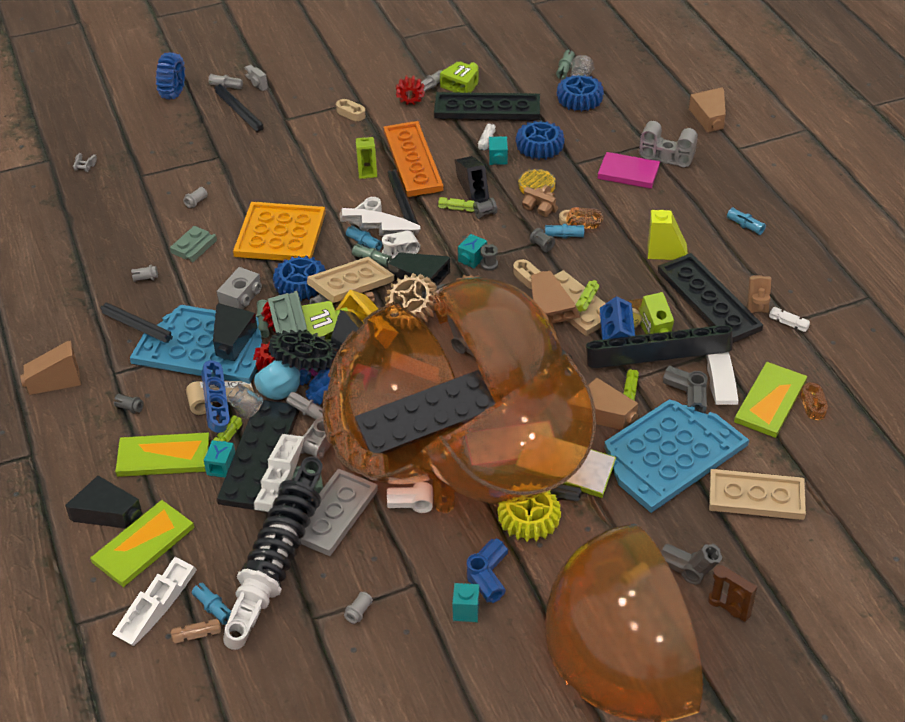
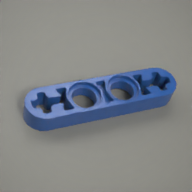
(215, 395)

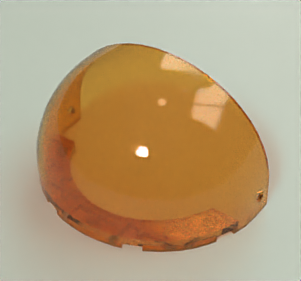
(502, 330)
(376, 366)
(522, 442)
(624, 629)

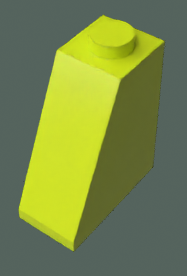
(665, 237)

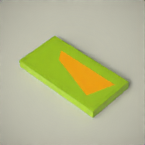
(770, 399)
(162, 454)
(142, 543)

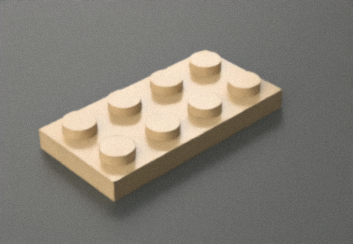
(357, 275)
(589, 319)
(757, 494)

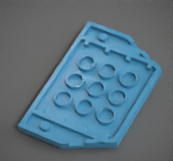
(193, 346)
(670, 451)

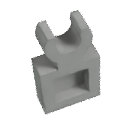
(257, 77)

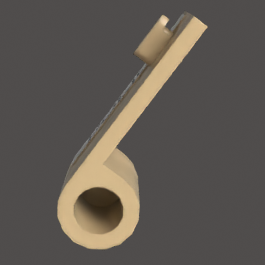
(196, 395)

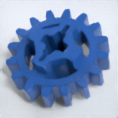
(318, 386)

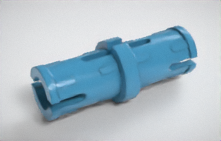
(746, 221)
(564, 231)
(363, 238)
(212, 603)

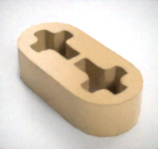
(350, 109)
(525, 275)

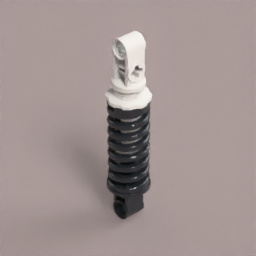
(274, 550)

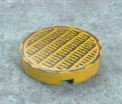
(536, 178)

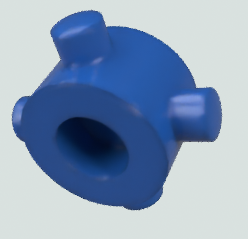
(305, 377)

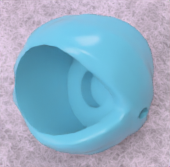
(277, 380)

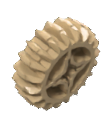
(409, 293)

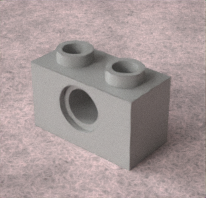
(239, 288)

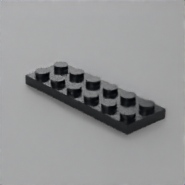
(487, 106)
(709, 296)
(424, 413)
(252, 455)

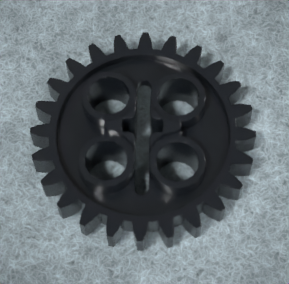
(302, 350)

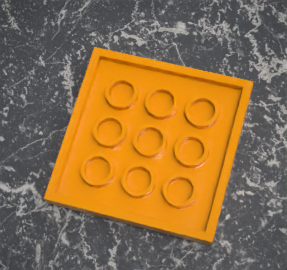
(279, 231)

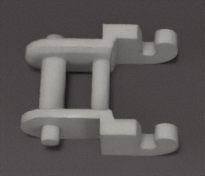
(88, 164)

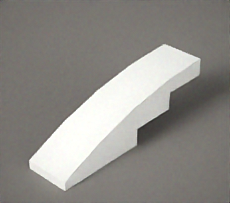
(378, 220)
(722, 379)
(280, 468)
(154, 603)

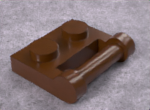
(740, 593)

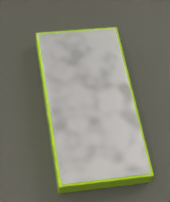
(593, 474)

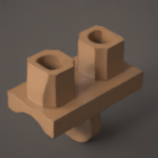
(541, 197)
(759, 293)

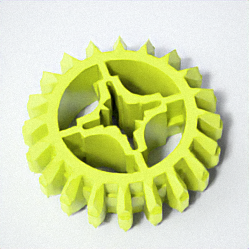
(542, 520)

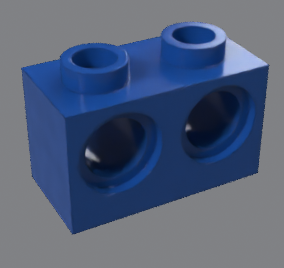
(617, 319)

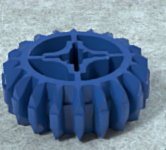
(170, 75)
(580, 92)
(540, 140)
(293, 276)

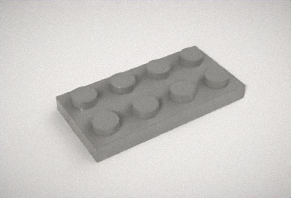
(340, 506)

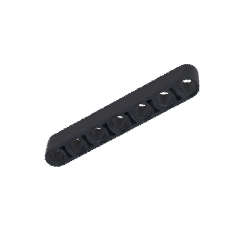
(659, 346)

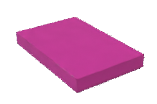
(628, 170)

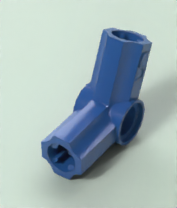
(486, 561)

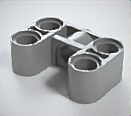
(668, 152)

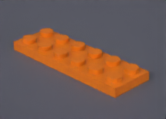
(413, 159)

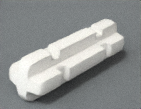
(484, 140)
(789, 319)

